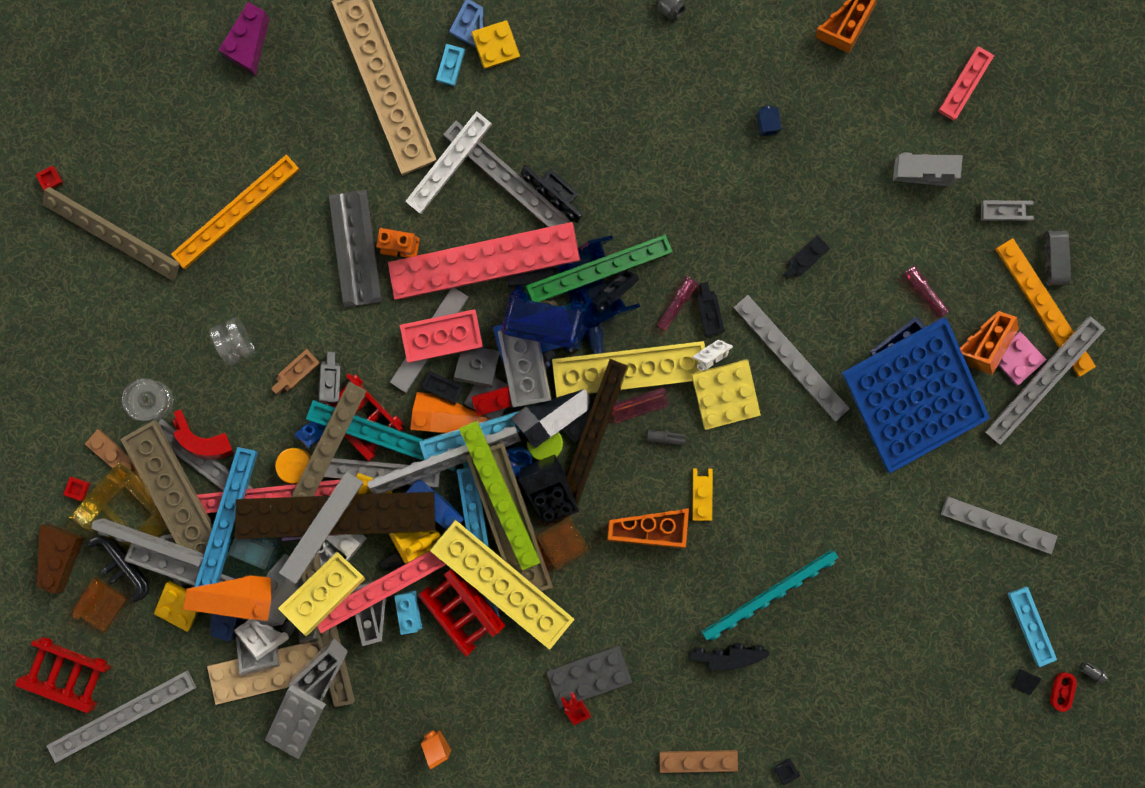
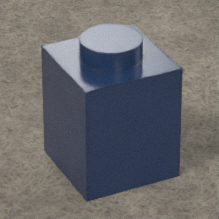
(768, 121)

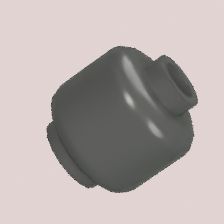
(671, 8)

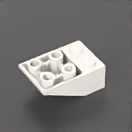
(343, 544)

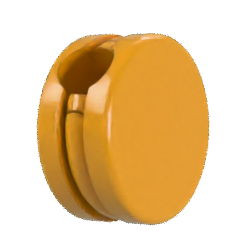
(292, 464)

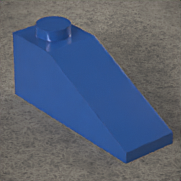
(444, 511)

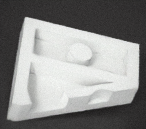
(259, 638)

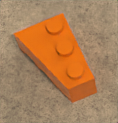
(846, 24)
(990, 343)

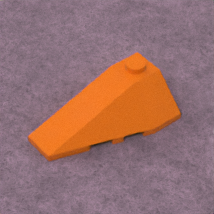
(440, 415)

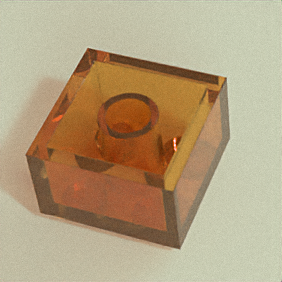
(562, 542)

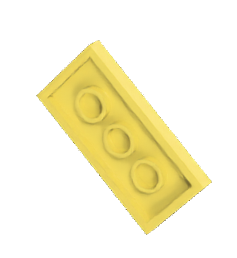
(321, 594)

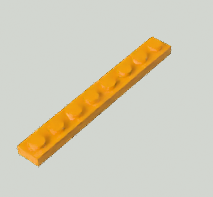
(235, 212)
(1041, 300)

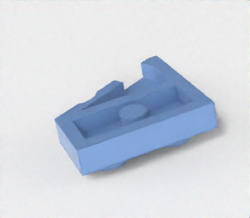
(468, 19)

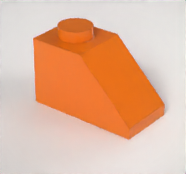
(435, 748)

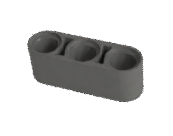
(1058, 257)

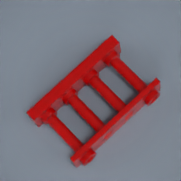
(368, 449)
(475, 601)
(48, 688)

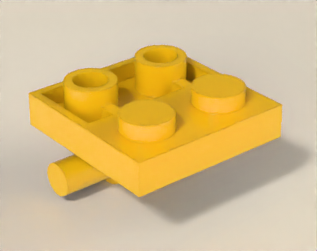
(414, 544)

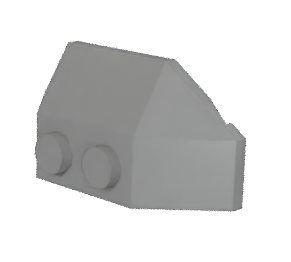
(280, 591)

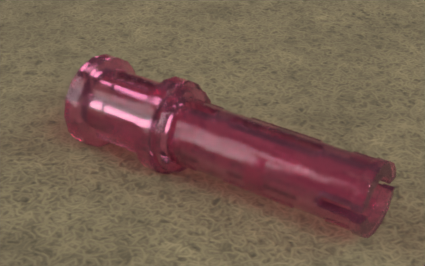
(918, 285)
(682, 295)

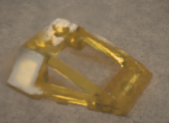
(106, 489)

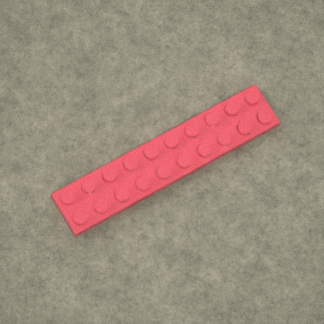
(484, 261)

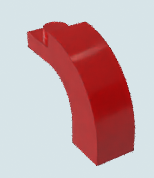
(204, 448)

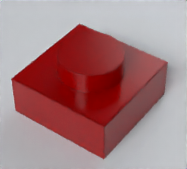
(49, 178)
(76, 488)

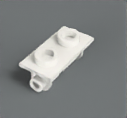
(712, 353)

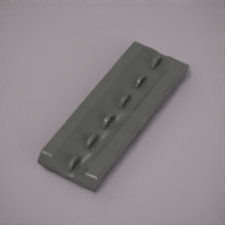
(355, 248)

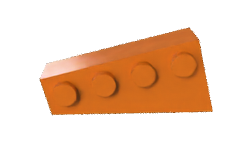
(657, 529)

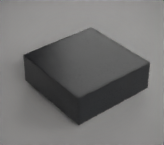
(786, 771)

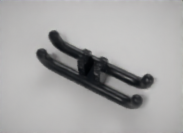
(127, 568)

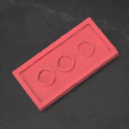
(441, 336)

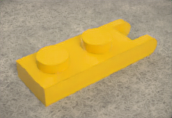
(702, 496)

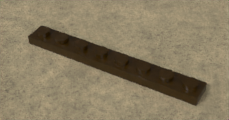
(596, 427)

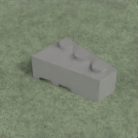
(370, 621)

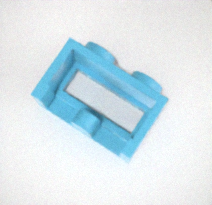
(408, 612)

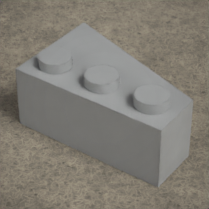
(928, 169)
(320, 671)

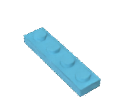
(1032, 626)

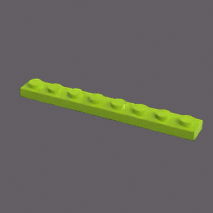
(499, 495)

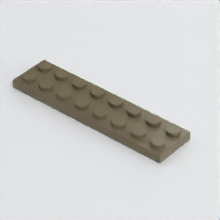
(169, 486)
(537, 574)

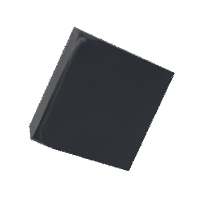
(1026, 681)

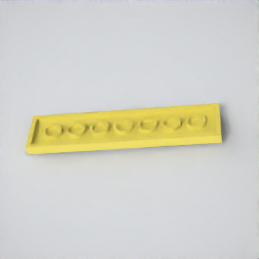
(646, 368)
(502, 584)

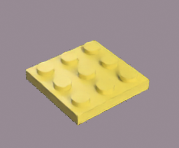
(726, 394)

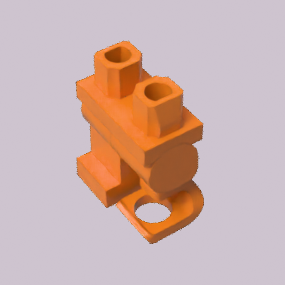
(396, 241)

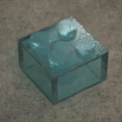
(256, 551)

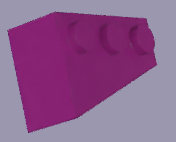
(246, 38)

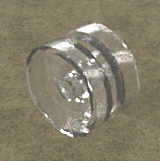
(232, 341)
(135, 400)

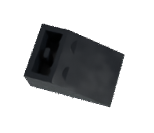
(548, 489)

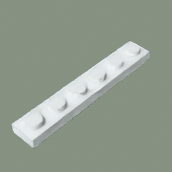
(448, 162)

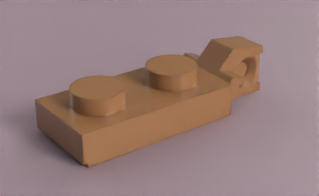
(295, 372)

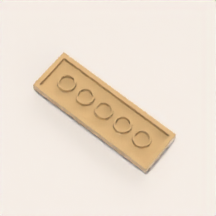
(230, 685)

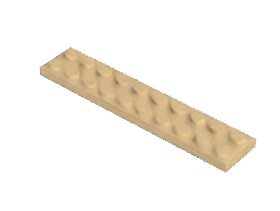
(385, 84)

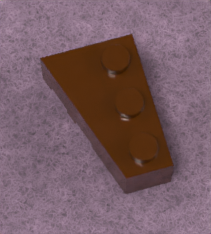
(56, 557)

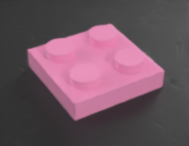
(1020, 359)

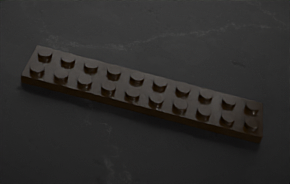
(365, 515)

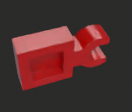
(575, 709)

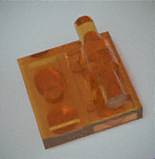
(99, 604)

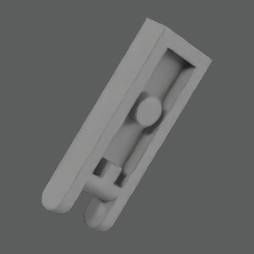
(1005, 210)

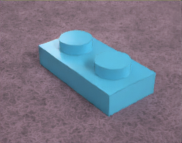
(450, 65)

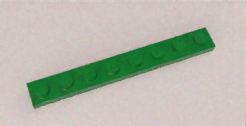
(598, 269)

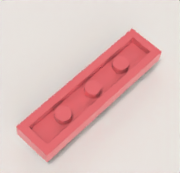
(966, 83)

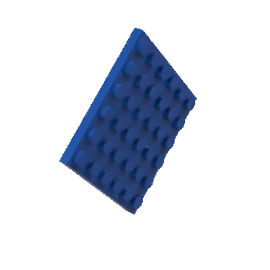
(916, 395)

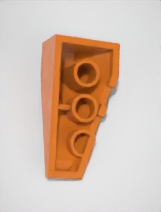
(239, 598)

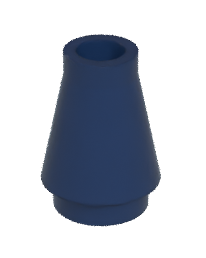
(595, 339)

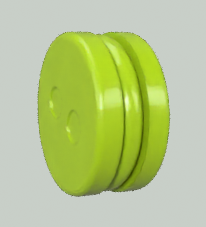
(547, 448)

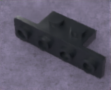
(555, 189)

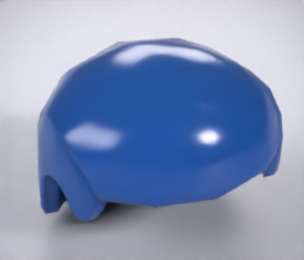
(517, 455)

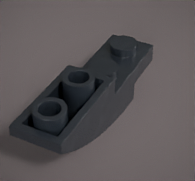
(737, 656)

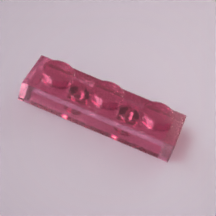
(640, 405)

